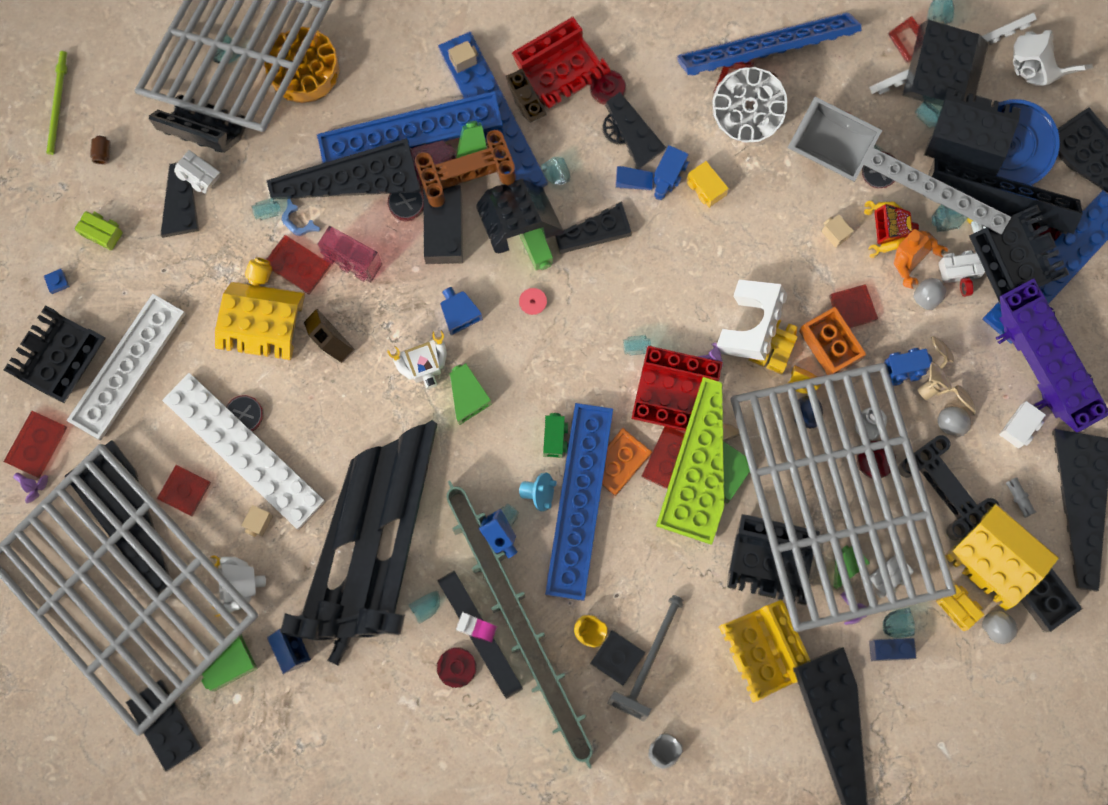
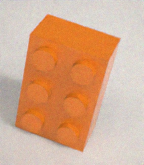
(832, 342)

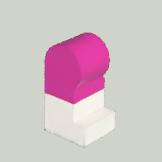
(476, 627)

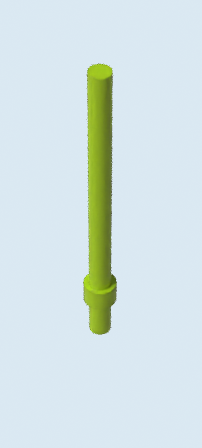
(61, 70)

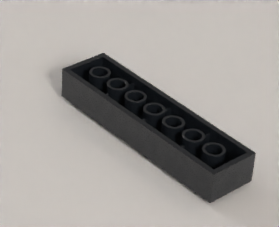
(1010, 196)

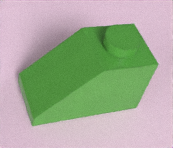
(851, 565)

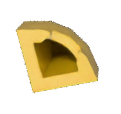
(800, 374)

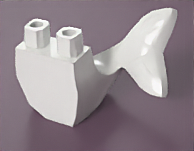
(1036, 60)

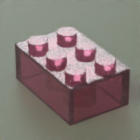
(349, 254)

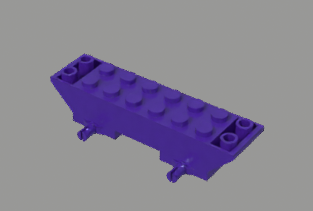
(1060, 373)

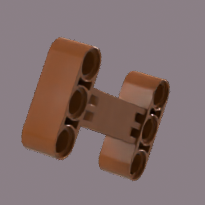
(466, 168)

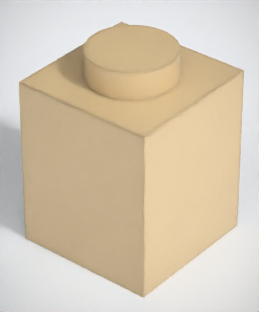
(463, 56)
(836, 230)
(256, 521)

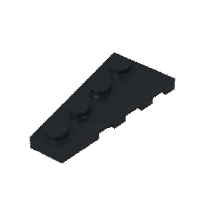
(638, 136)
(179, 207)
(603, 228)

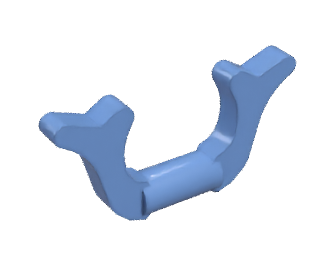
(291, 226)

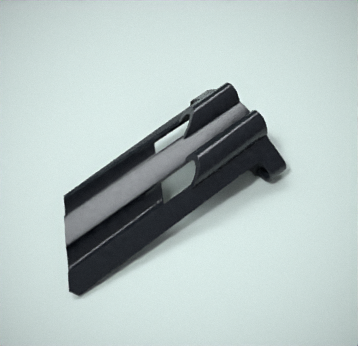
(377, 489)

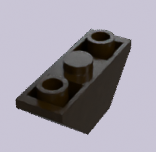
(525, 96)
(327, 336)

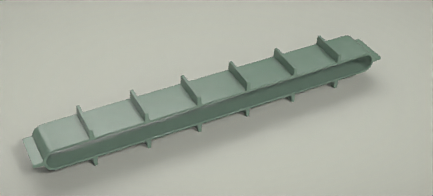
(478, 568)

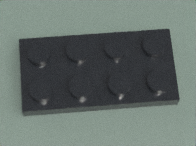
(170, 733)

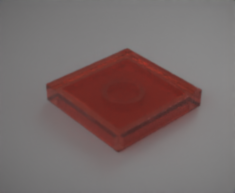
(854, 306)
(183, 490)

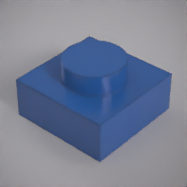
(56, 281)

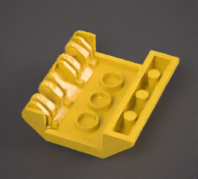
(257, 319)
(1002, 557)
(765, 649)

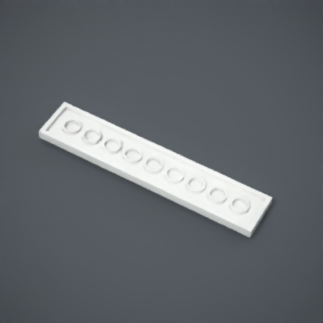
(244, 451)

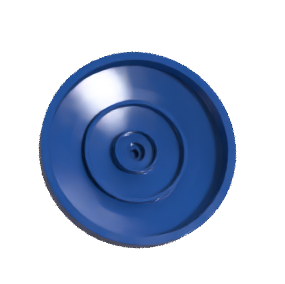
(1032, 146)

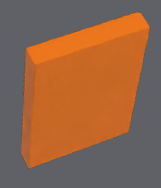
(623, 459)

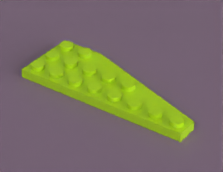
(697, 482)

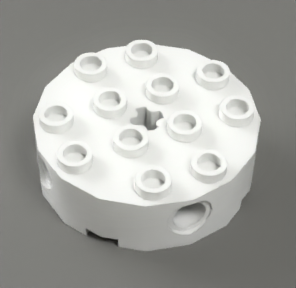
(767, 110)

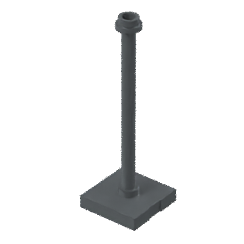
(630, 703)

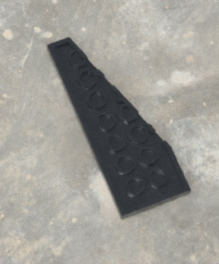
(1085, 147)
(117, 509)
(834, 710)

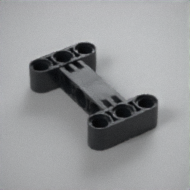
(948, 487)

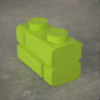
(99, 230)

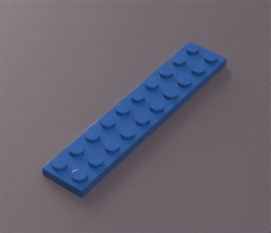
(769, 43)
(480, 80)
(418, 126)
(1074, 251)
(579, 502)

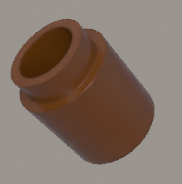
(100, 150)

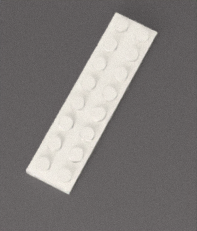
(126, 367)

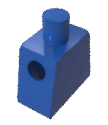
(459, 311)
(499, 533)

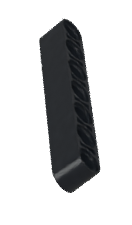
(488, 650)

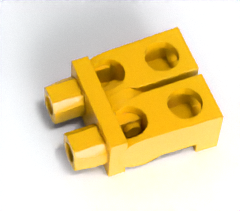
(782, 347)

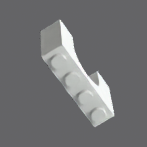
(757, 341)

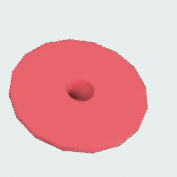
(532, 301)

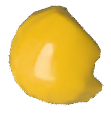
(590, 631)

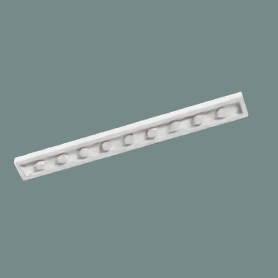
(991, 37)

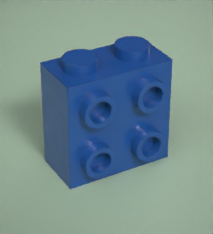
(908, 365)

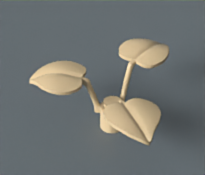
(938, 379)

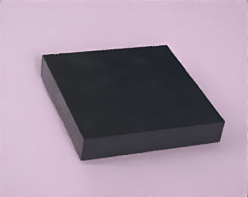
(617, 658)

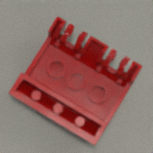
(559, 62)

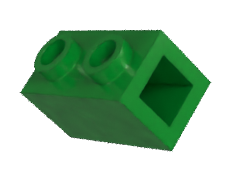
(554, 435)

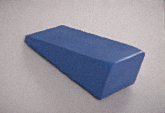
(633, 178)

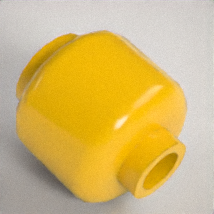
(258, 271)

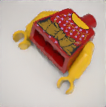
(892, 225)

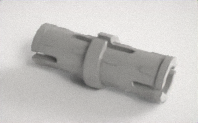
(1020, 497)

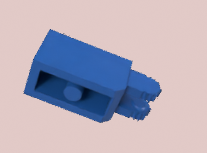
(669, 170)

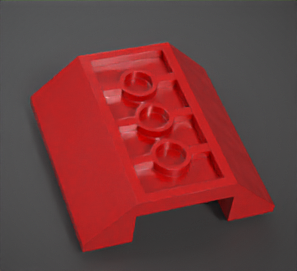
(671, 386)

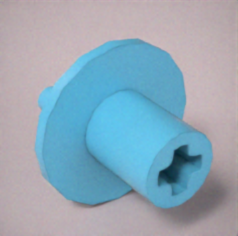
(539, 491)

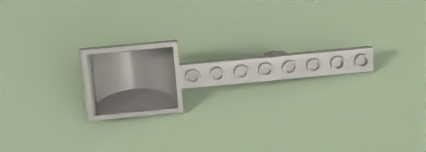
(847, 144)

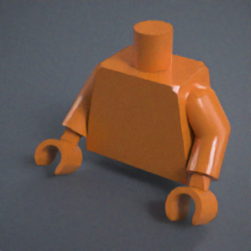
(912, 252)

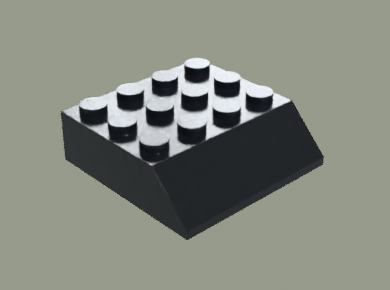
(944, 59)

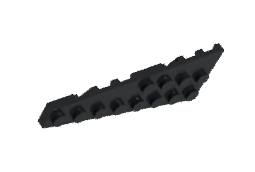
(369, 172)
(1084, 497)

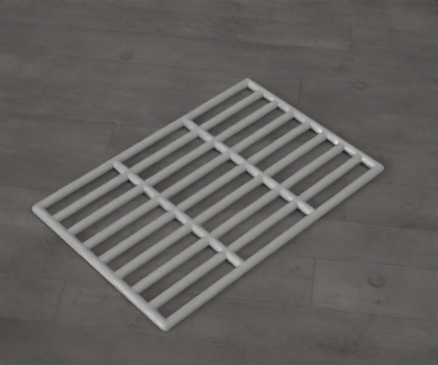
(230, 50)
(851, 530)
(144, 614)

